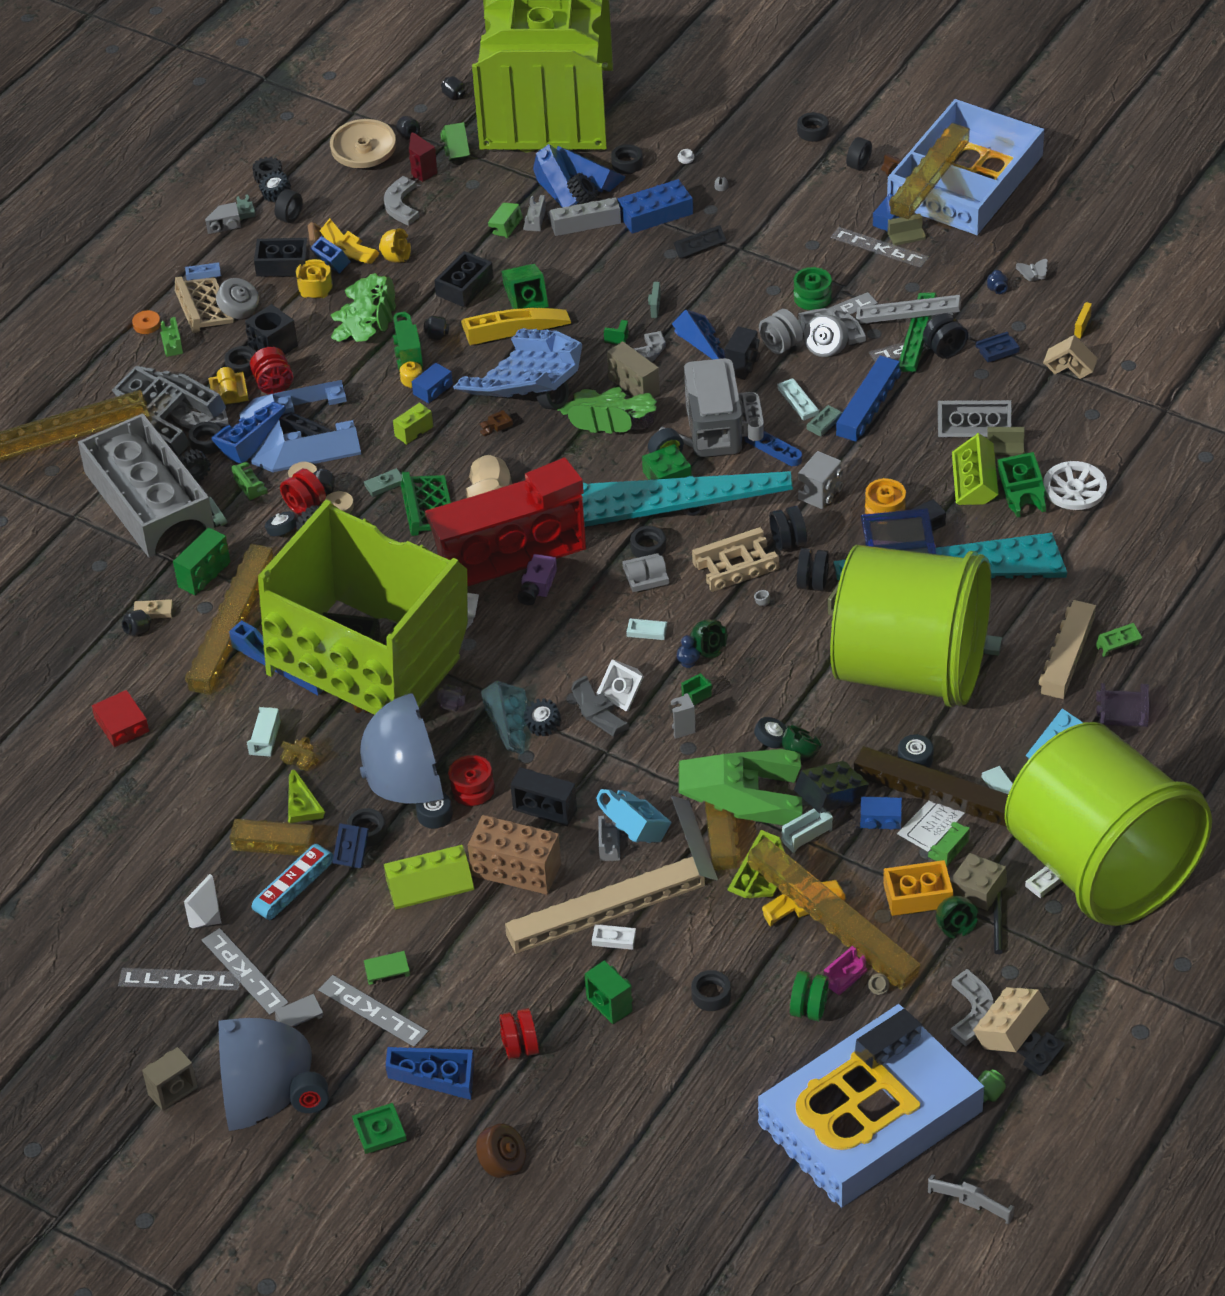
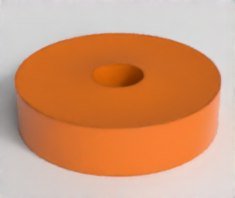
(146, 322)

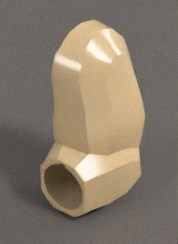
(487, 475)

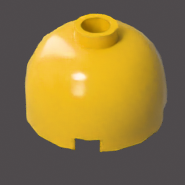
(395, 245)

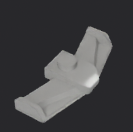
(971, 1196)

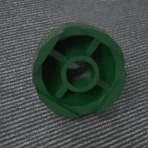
(709, 637)
(800, 741)
(956, 916)

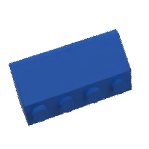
(600, 175)

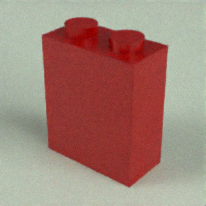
(553, 483)
(120, 718)

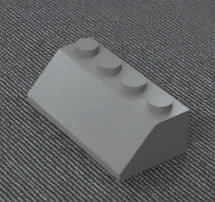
(585, 216)
(972, 417)

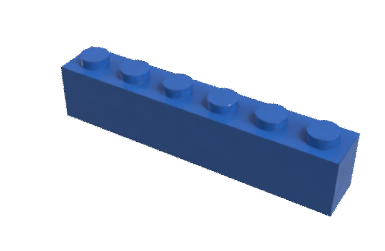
(868, 398)

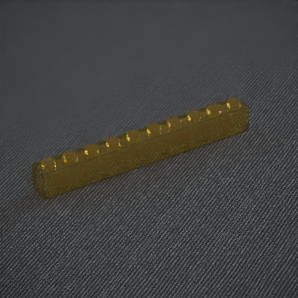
(71, 424)
(235, 607)
(833, 913)

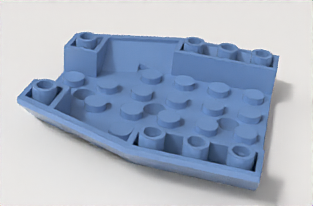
(538, 365)

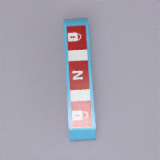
(292, 881)

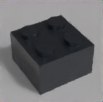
(743, 351)

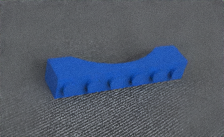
(250, 642)

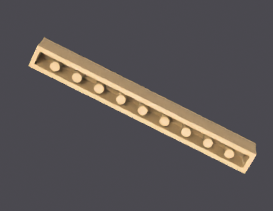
(603, 905)

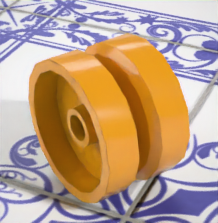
(884, 496)

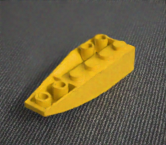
(508, 322)

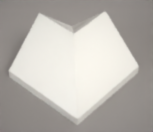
(620, 684)
(203, 905)

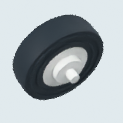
(281, 523)
(770, 732)

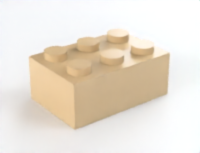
(1011, 1019)

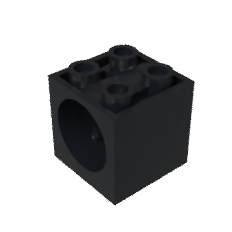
(271, 329)

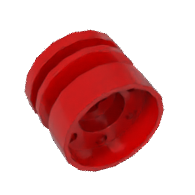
(271, 370)

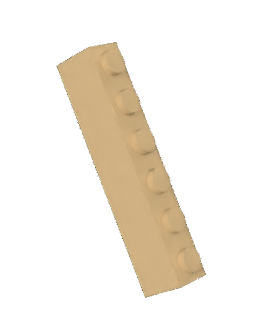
(1067, 649)

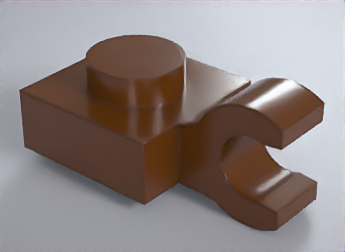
(496, 421)

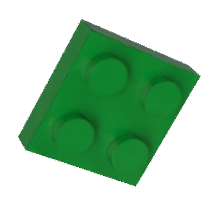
(379, 1128)

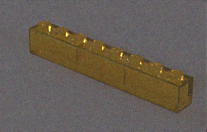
(929, 171)

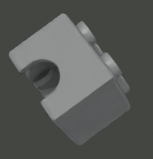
(821, 479)

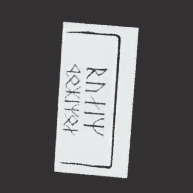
(929, 825)

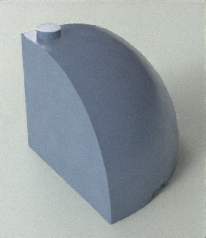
(399, 754)
(258, 1067)

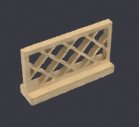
(190, 305)

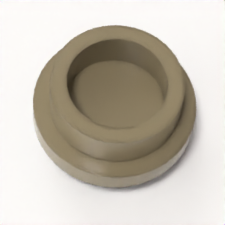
(879, 984)

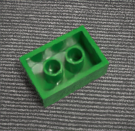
(201, 561)

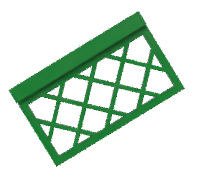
(413, 503)

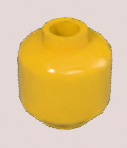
(408, 372)

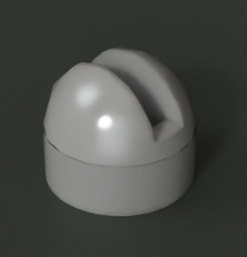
(721, 184)
(759, 598)

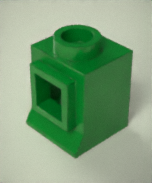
(697, 688)

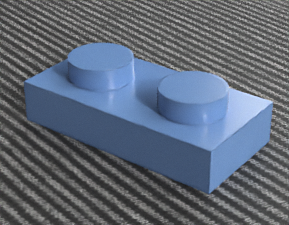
(202, 271)

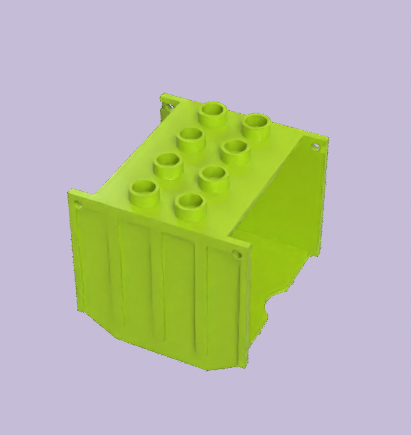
(543, 74)
(358, 565)

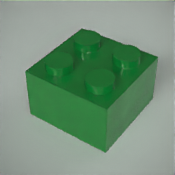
(666, 464)
(608, 992)

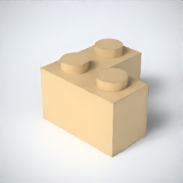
(1072, 355)

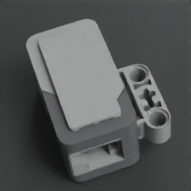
(718, 409)

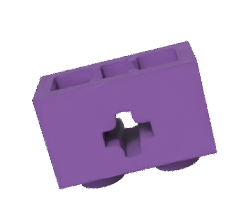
(541, 572)

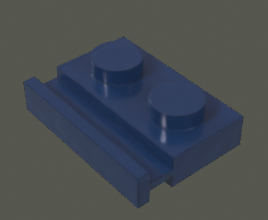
(997, 346)
(350, 845)

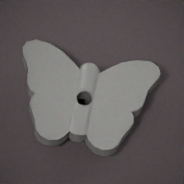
(1033, 272)

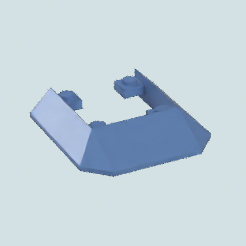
(283, 450)

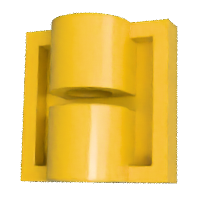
(229, 385)

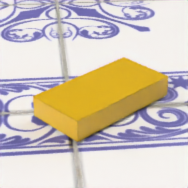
(1082, 320)

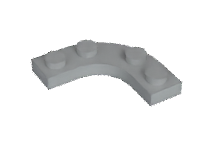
(393, 201)
(854, 330)
(188, 418)
(980, 1000)

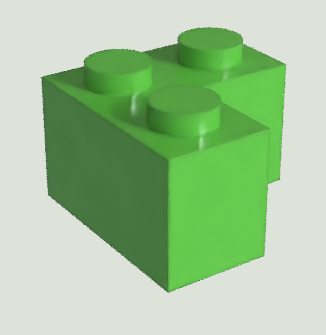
(455, 141)

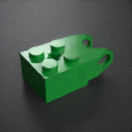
(407, 341)
(1022, 482)

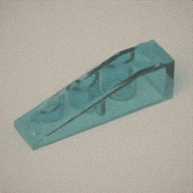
(506, 709)

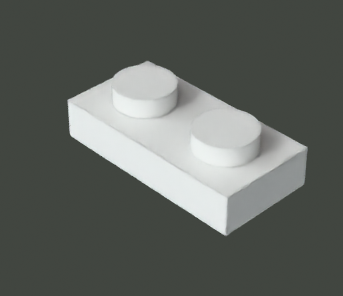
(1042, 882)
(614, 937)

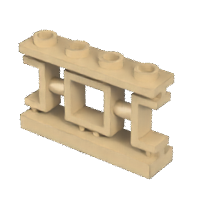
(732, 548)

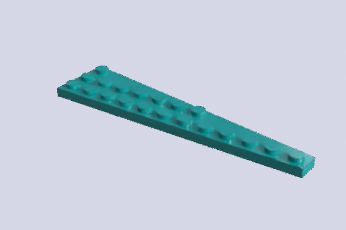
(640, 498)
(1008, 556)

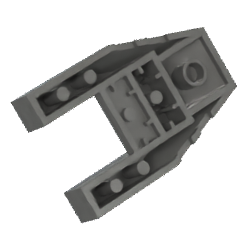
(163, 393)

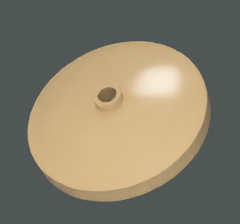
(363, 143)

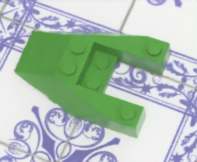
(732, 784)

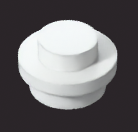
(685, 156)

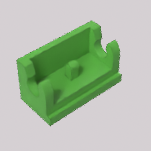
(506, 219)
(171, 338)
(248, 481)
(1118, 638)
(950, 844)
(386, 966)

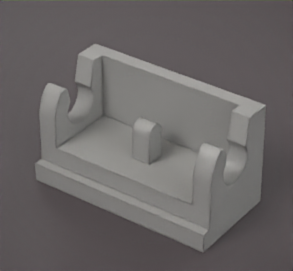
(535, 214)
(683, 716)
(608, 840)
(299, 1011)

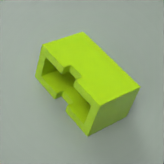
(413, 422)

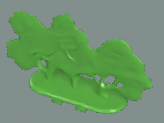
(360, 311)
(606, 410)

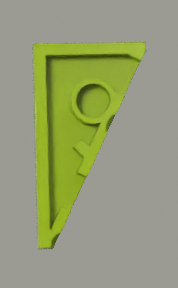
(301, 802)

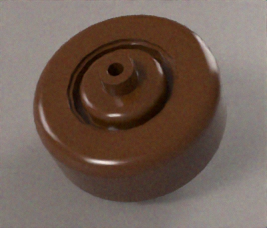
(501, 1150)

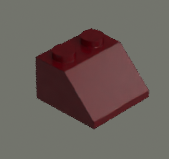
(422, 158)

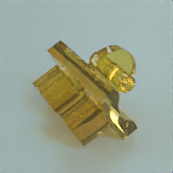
(301, 750)

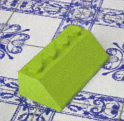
(975, 471)
(428, 877)

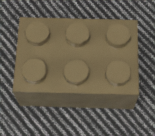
(632, 371)

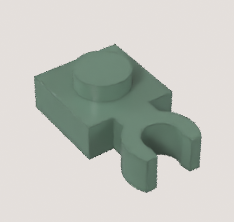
(245, 208)

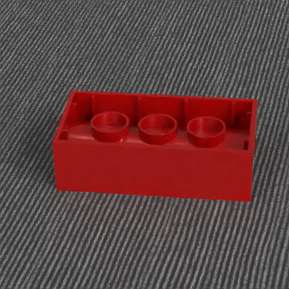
(504, 530)

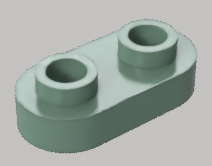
(218, 517)

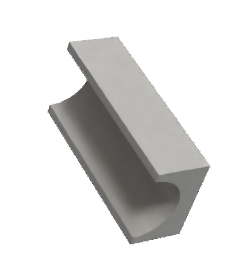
(143, 480)

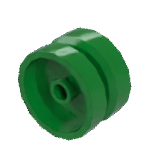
(812, 288)
(809, 995)

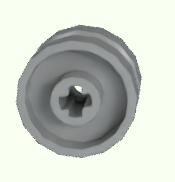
(780, 331)

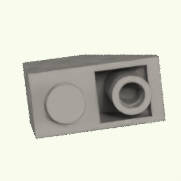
(223, 218)

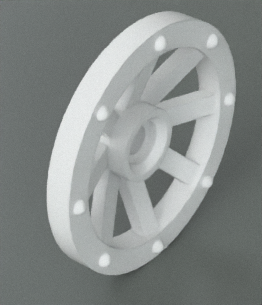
(1075, 488)

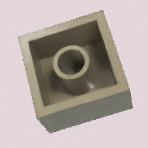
(979, 880)
(169, 1078)

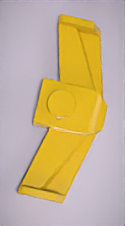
(348, 243)
(784, 905)

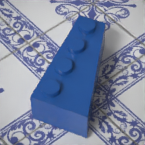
(434, 1069)

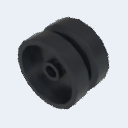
(945, 335)
(788, 528)
(815, 569)

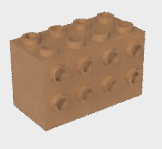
(514, 854)

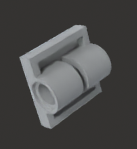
(646, 572)

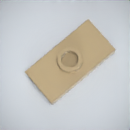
(155, 608)

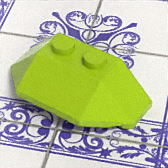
(749, 882)

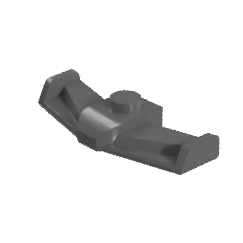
(597, 708)

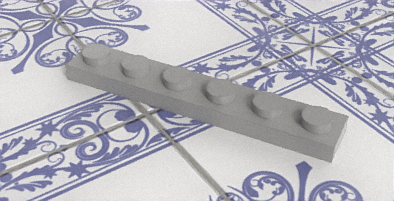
(908, 309)

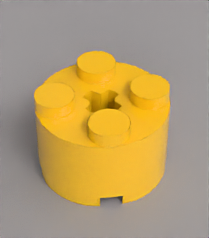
(314, 279)

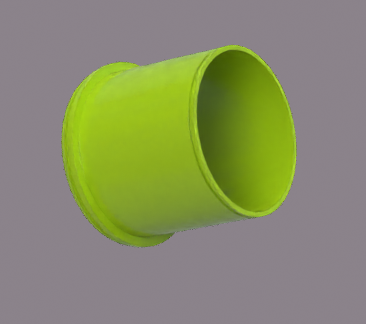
(911, 621)
(1108, 822)

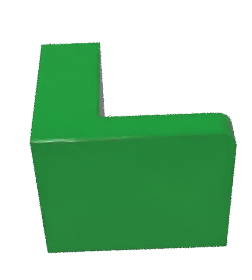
(616, 336)

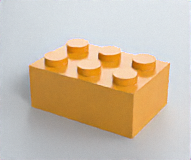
(917, 887)

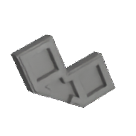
(655, 345)

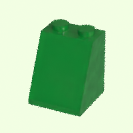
(525, 287)

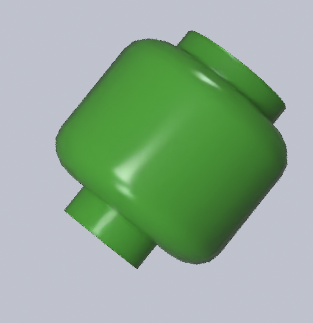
(993, 1085)

